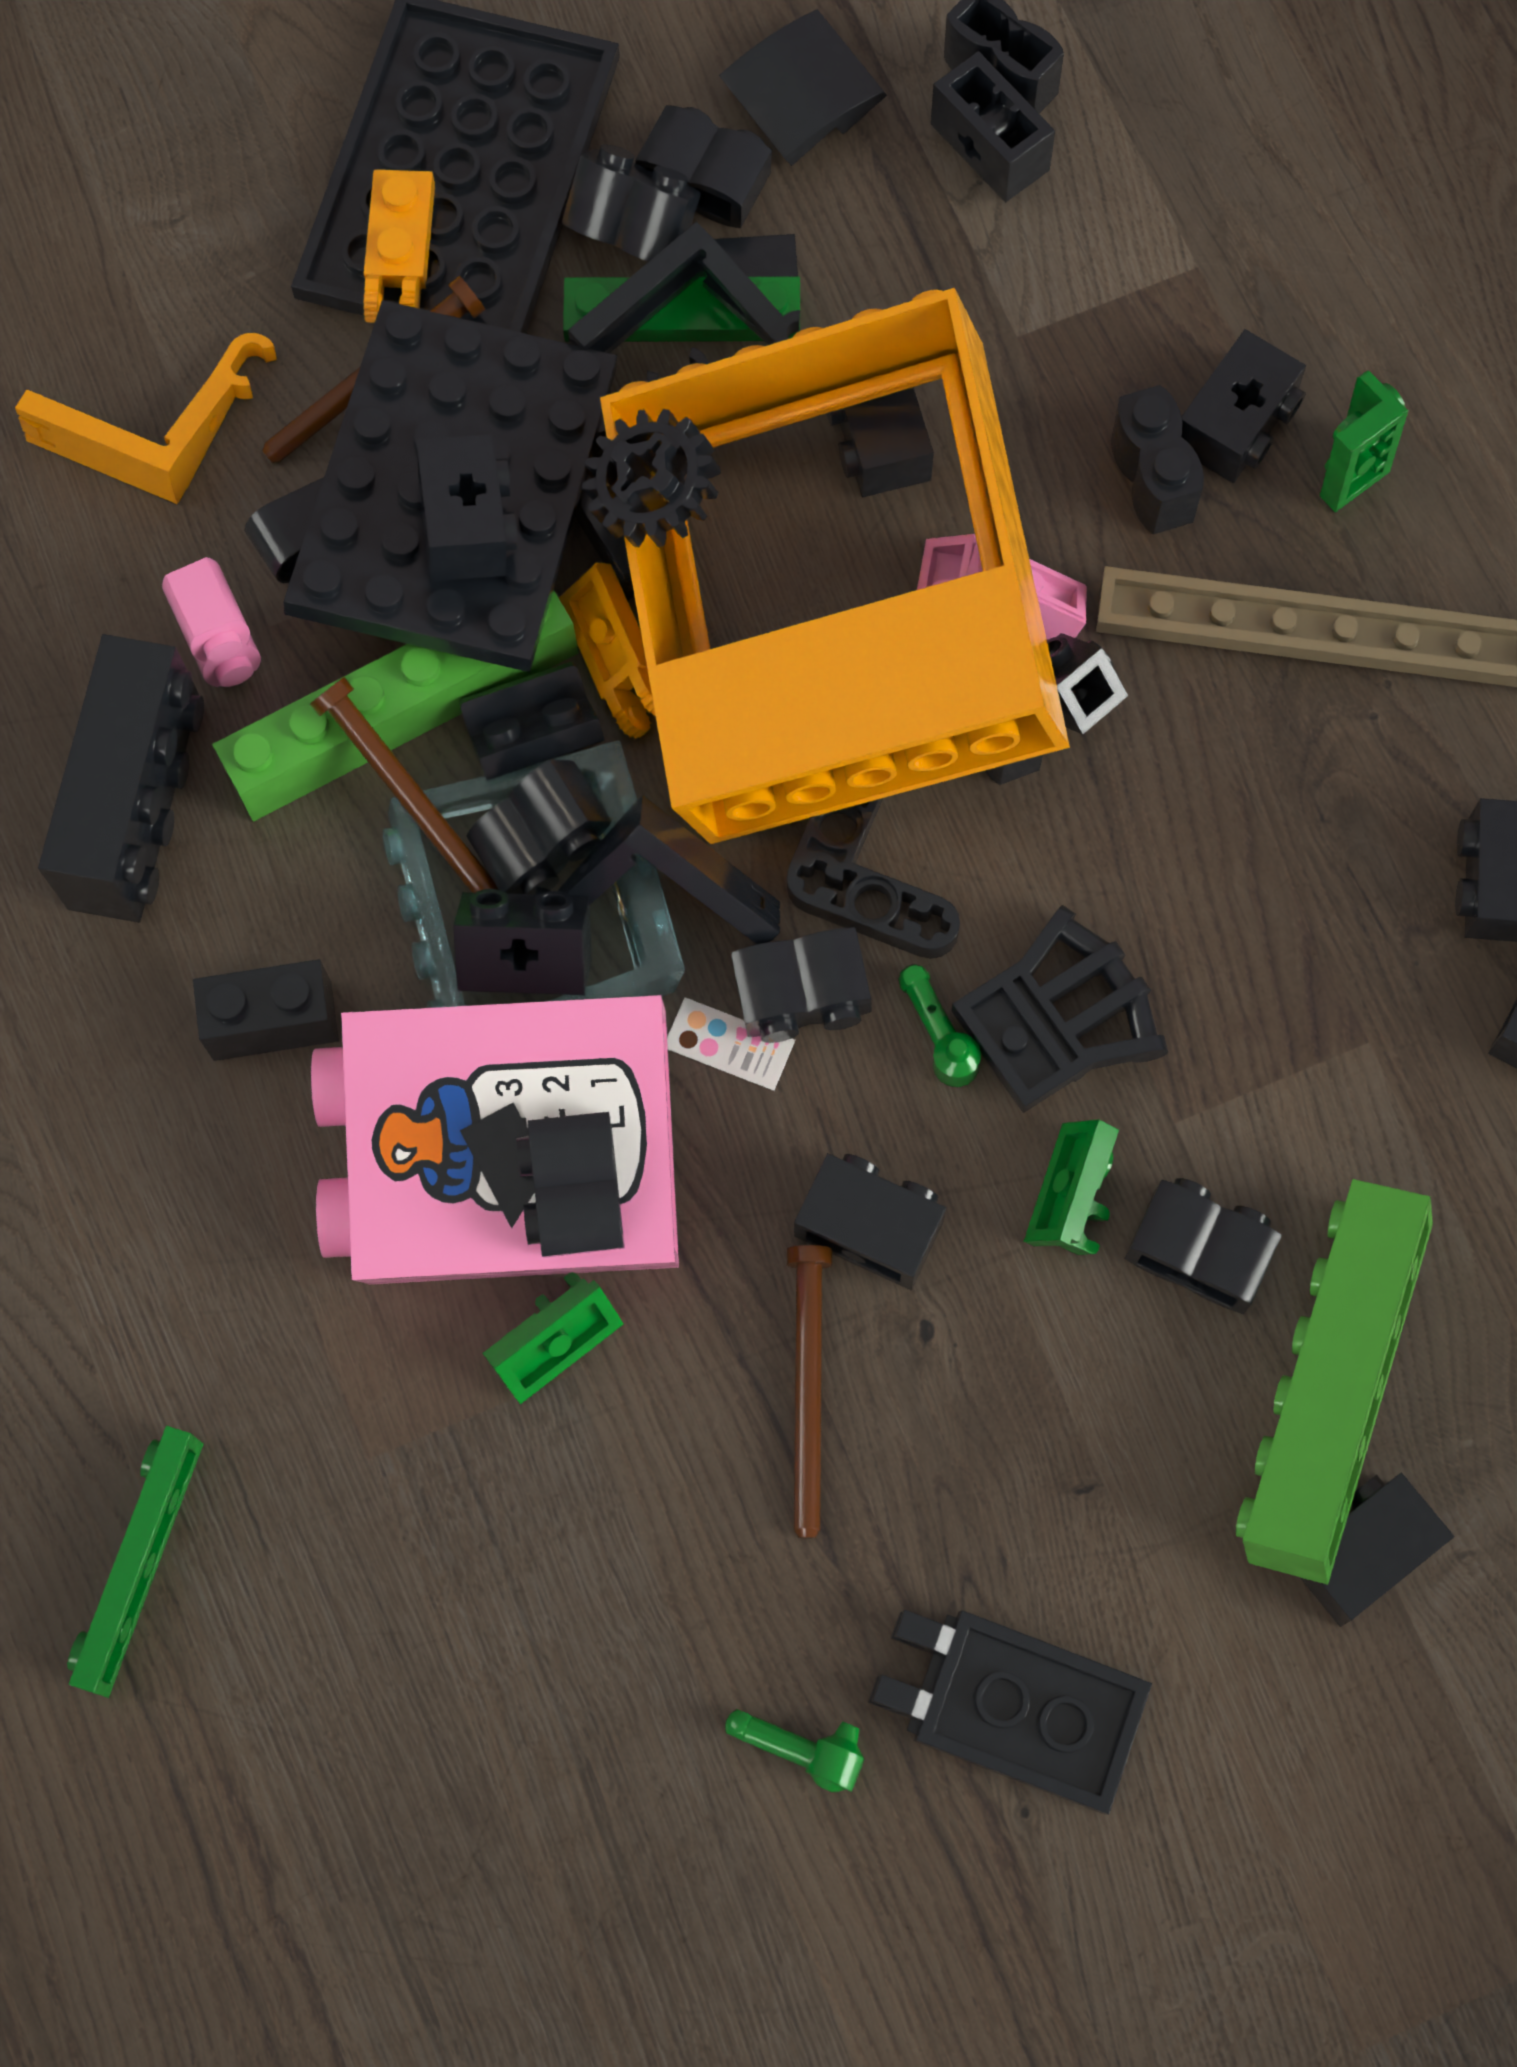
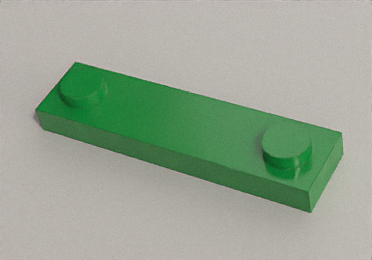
(689, 317)
(100, 1651)

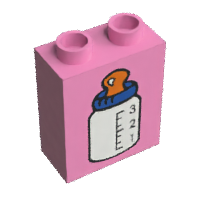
(422, 1075)

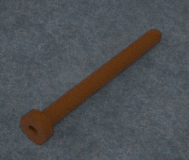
(337, 399)
(402, 785)
(809, 1262)

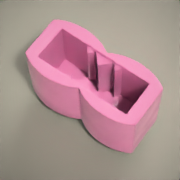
(212, 623)

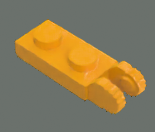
(398, 237)
(611, 646)

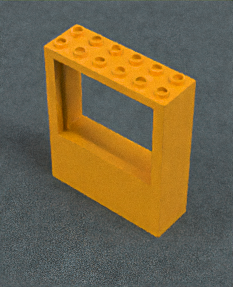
(874, 692)

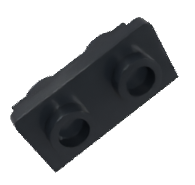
(530, 720)

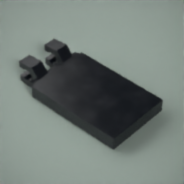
(1018, 1706)

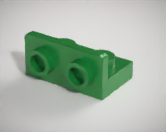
(1364, 441)

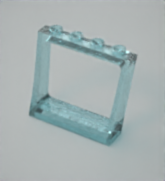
(636, 893)

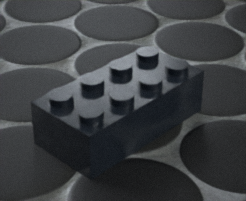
(122, 779)

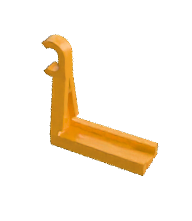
(131, 458)

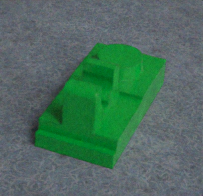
(1069, 1187)
(553, 1338)

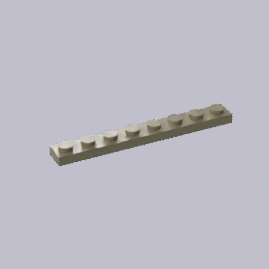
(1308, 626)

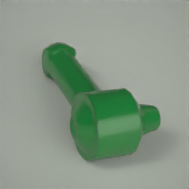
(955, 1054)
(830, 1761)

